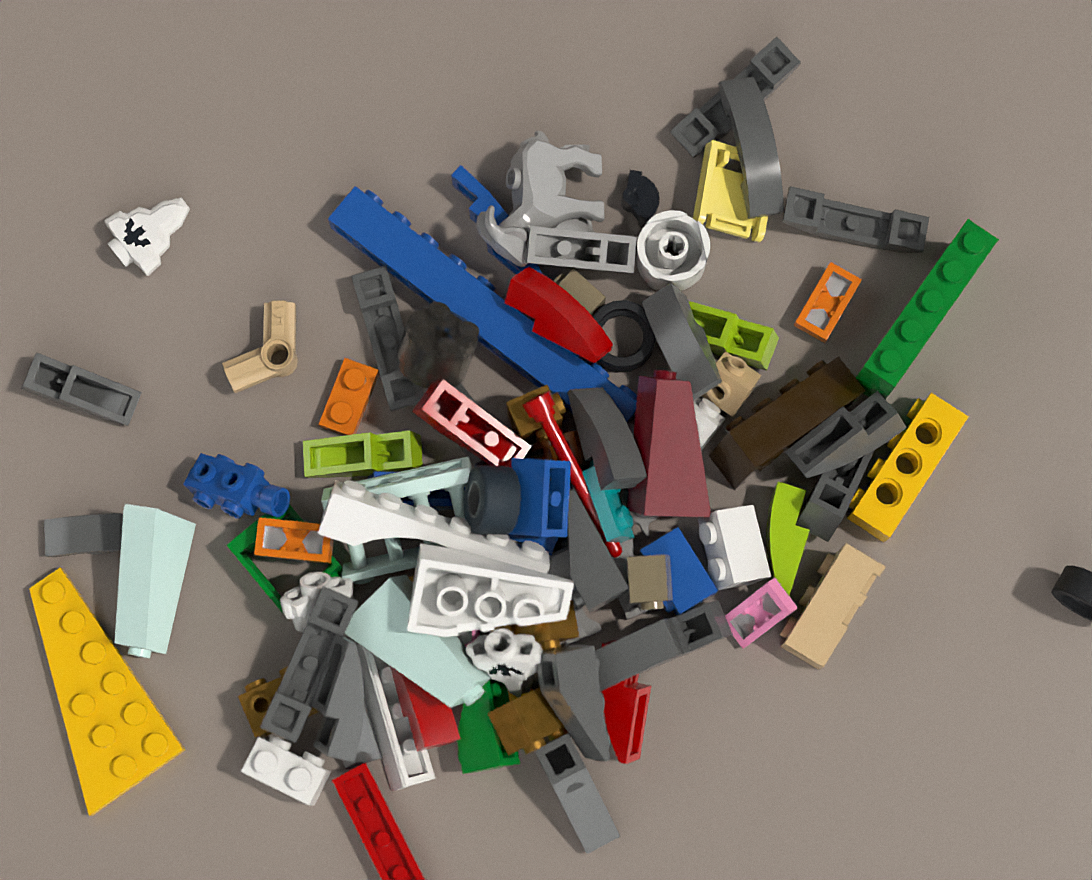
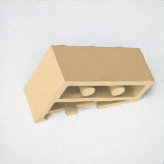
(830, 605)

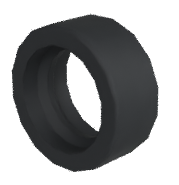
(637, 313)
(1075, 590)

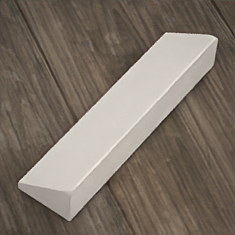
(393, 732)

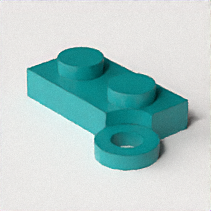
(613, 516)

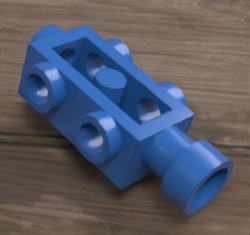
(214, 483)

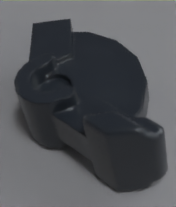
(640, 197)

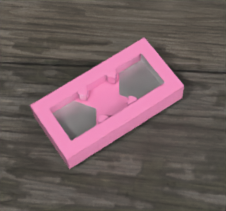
(759, 612)

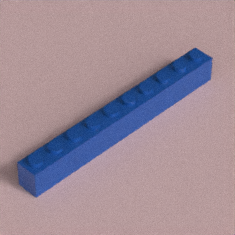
(444, 279)

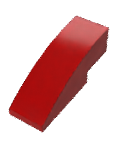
(557, 315)
(626, 716)
(428, 717)

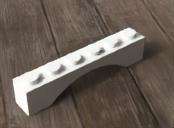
(363, 516)

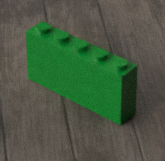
(926, 309)

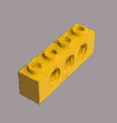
(944, 424)

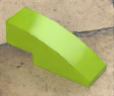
(736, 336)
(362, 454)
(783, 538)

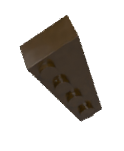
(785, 421)

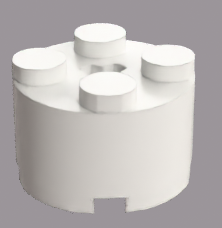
(685, 237)

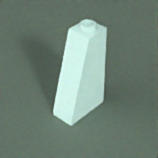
(150, 577)
(428, 660)

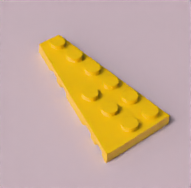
(106, 711)

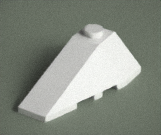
(473, 592)

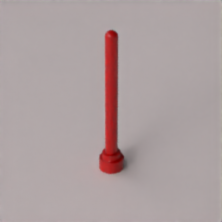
(542, 411)

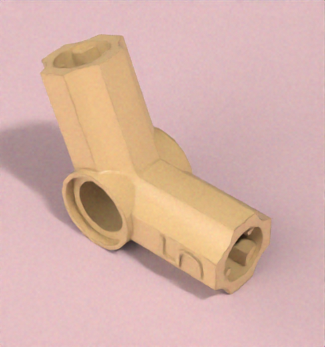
(278, 334)

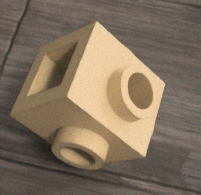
(736, 384)

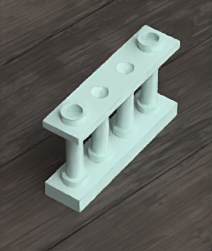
(416, 485)

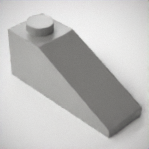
(581, 249)

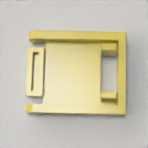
(722, 197)

